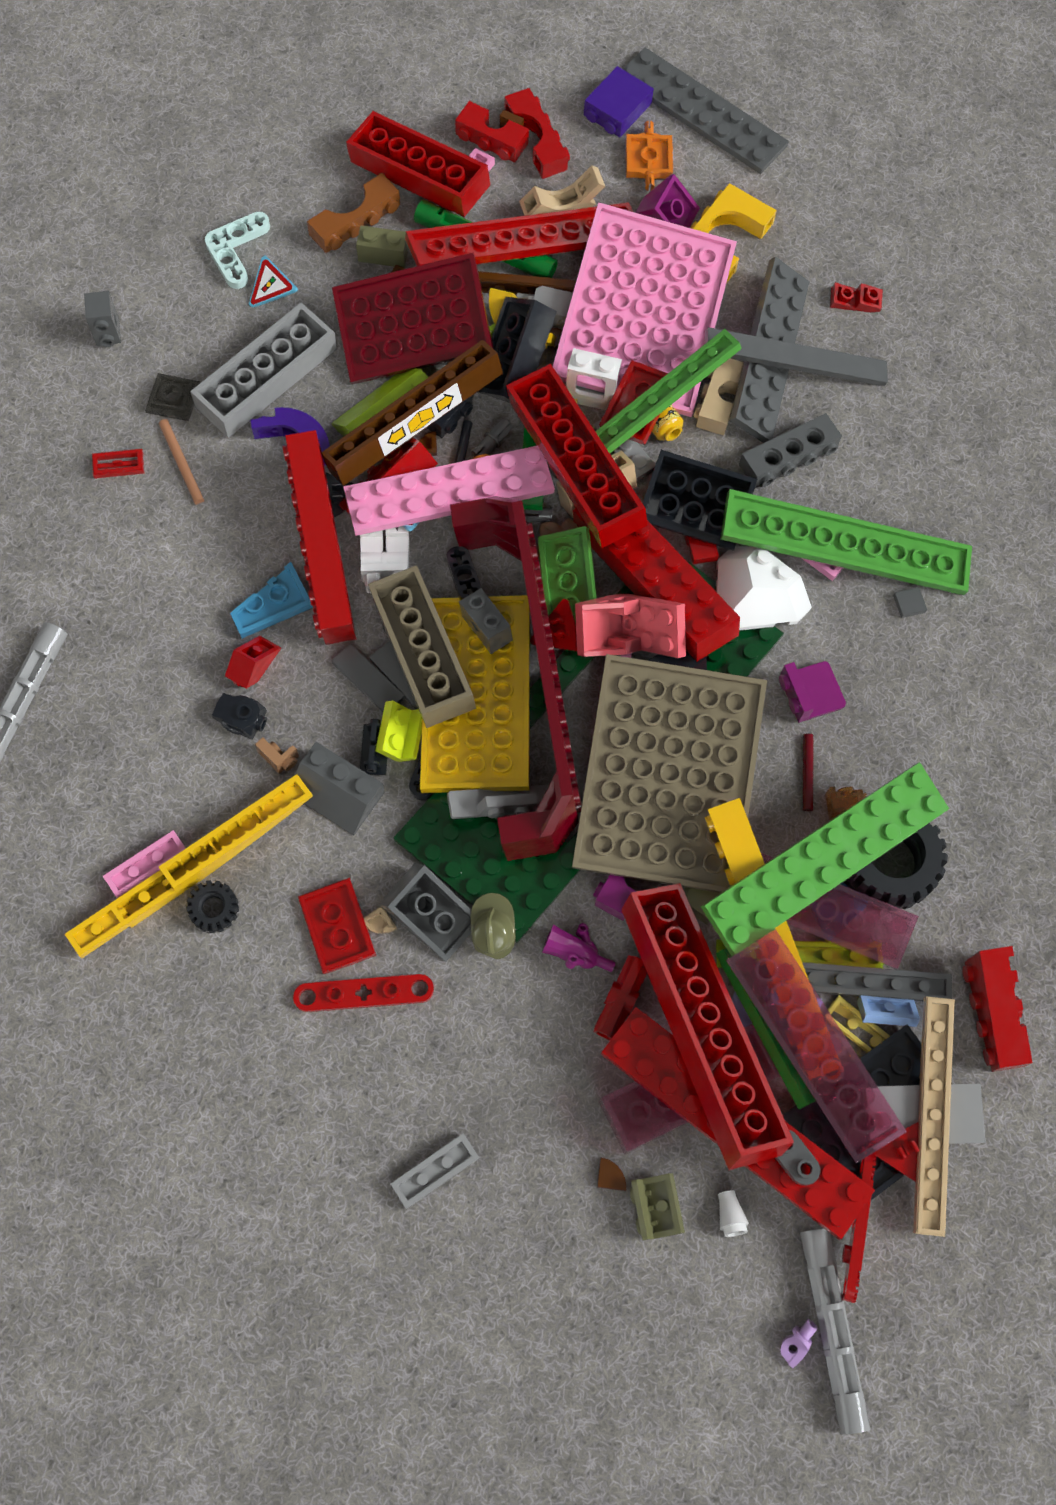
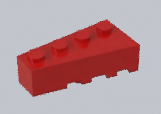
(998, 1009)

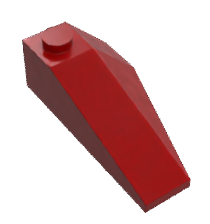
(405, 459)

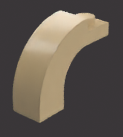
(575, 196)

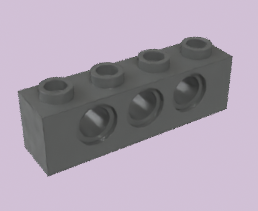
(818, 430)

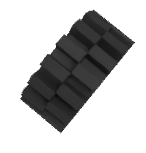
(207, 891)

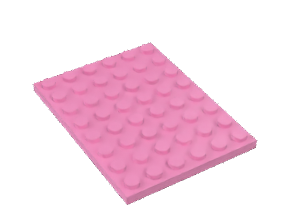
(644, 295)

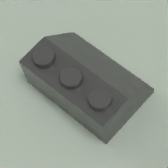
(338, 788)

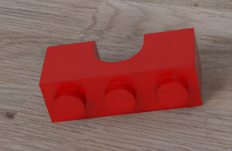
(506, 141)

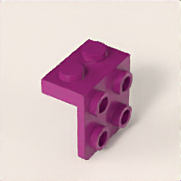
(811, 690)

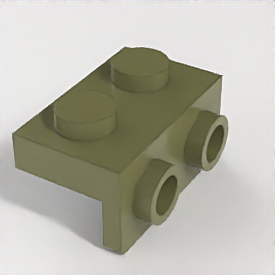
(657, 1207)

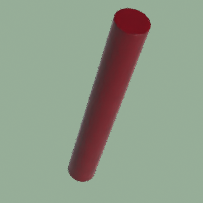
(808, 768)

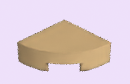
(379, 922)

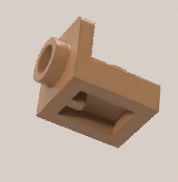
(275, 757)

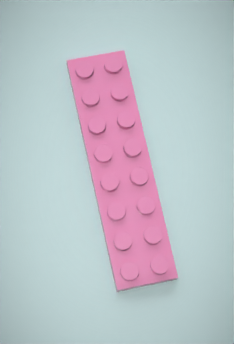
(430, 491)

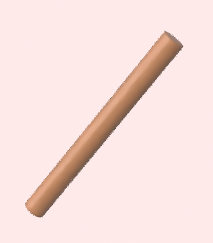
(181, 461)

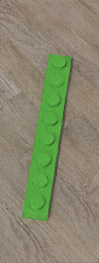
(668, 390)

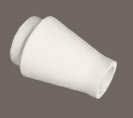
(732, 1217)

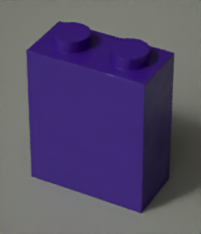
(618, 102)

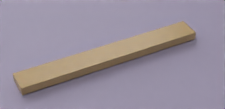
(934, 1116)

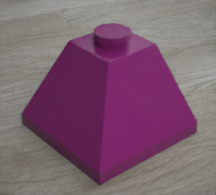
(670, 203)

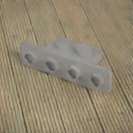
(494, 803)

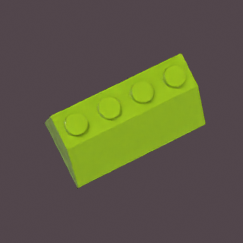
(378, 400)

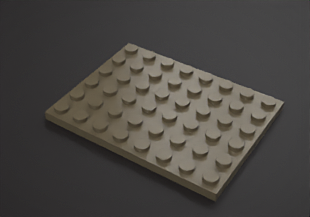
(659, 758)

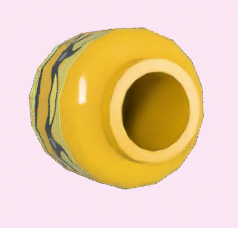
(668, 425)

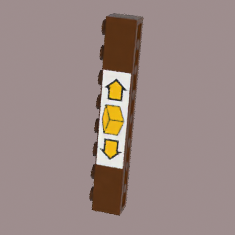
(412, 412)

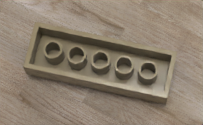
(422, 646)

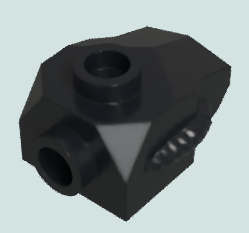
(240, 715)

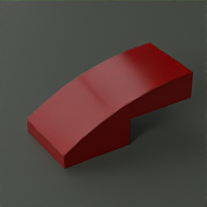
(701, 551)

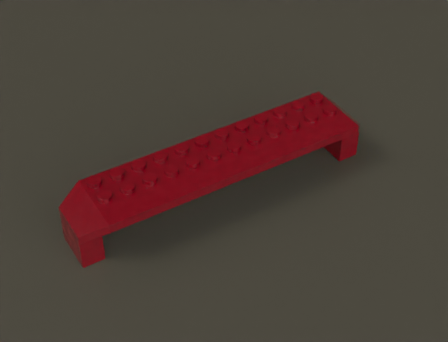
(503, 524)

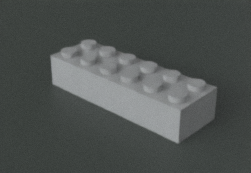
(264, 370)

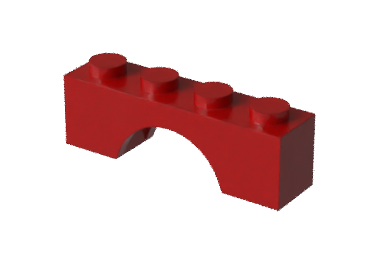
(548, 154)

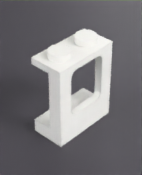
(594, 366)

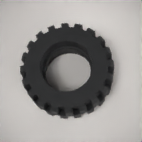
(907, 891)

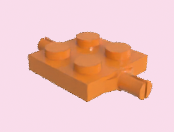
(649, 156)

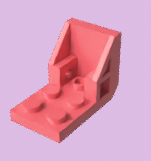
(630, 624)

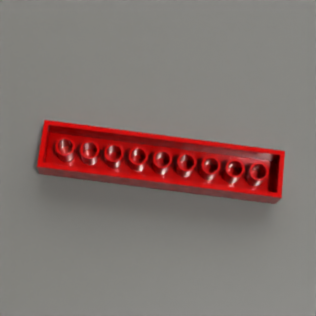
(706, 1027)

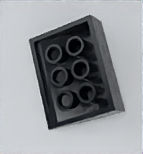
(692, 497)

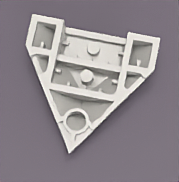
(760, 588)

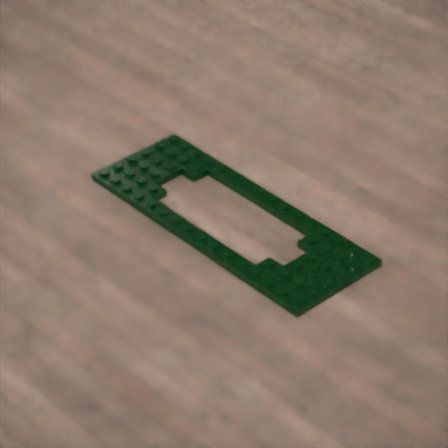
(469, 850)

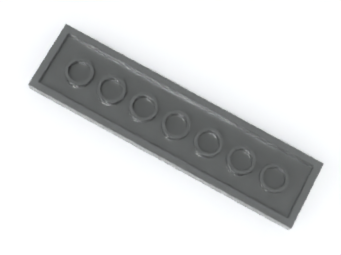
(707, 112)
(779, 319)

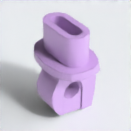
(801, 1339)

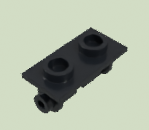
(372, 761)

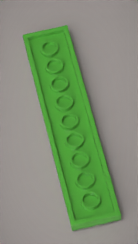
(846, 542)
(824, 859)

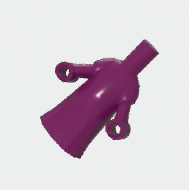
(575, 951)

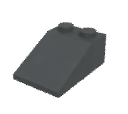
(429, 911)

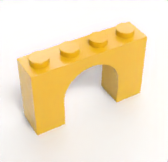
(739, 209)

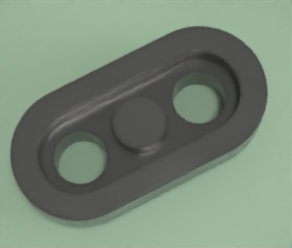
(794, 1158)

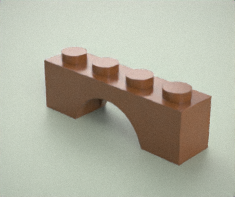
(333, 229)

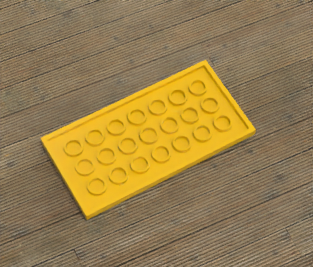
(491, 743)

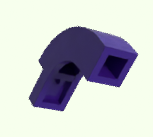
(288, 422)

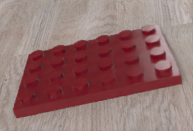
(411, 318)

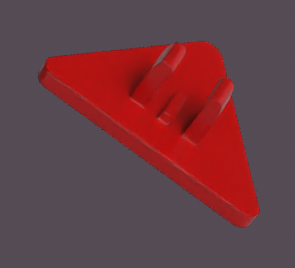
(562, 627)
(902, 1152)

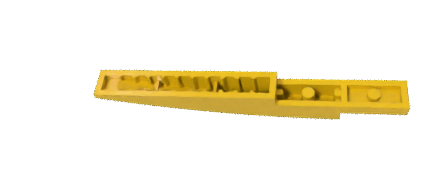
(189, 866)

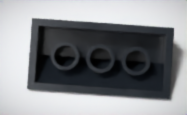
(519, 341)

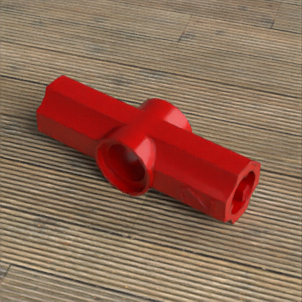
(621, 998)

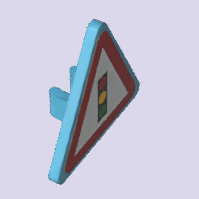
(270, 284)

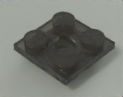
(177, 407)

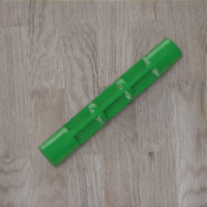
(433, 216)

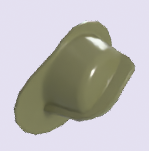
(493, 925)

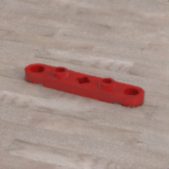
(342, 993)
(853, 1253)

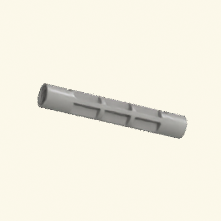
(28, 680)
(835, 1332)

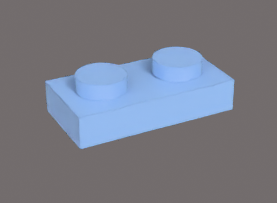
(888, 1011)

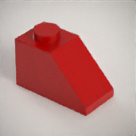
(251, 661)

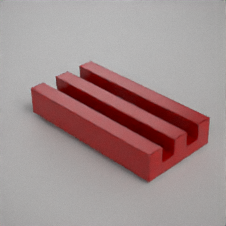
(137, 466)

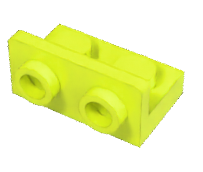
(399, 732)

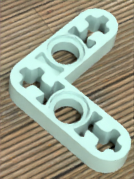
(225, 248)

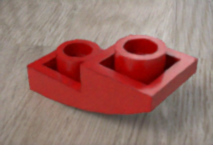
(863, 298)

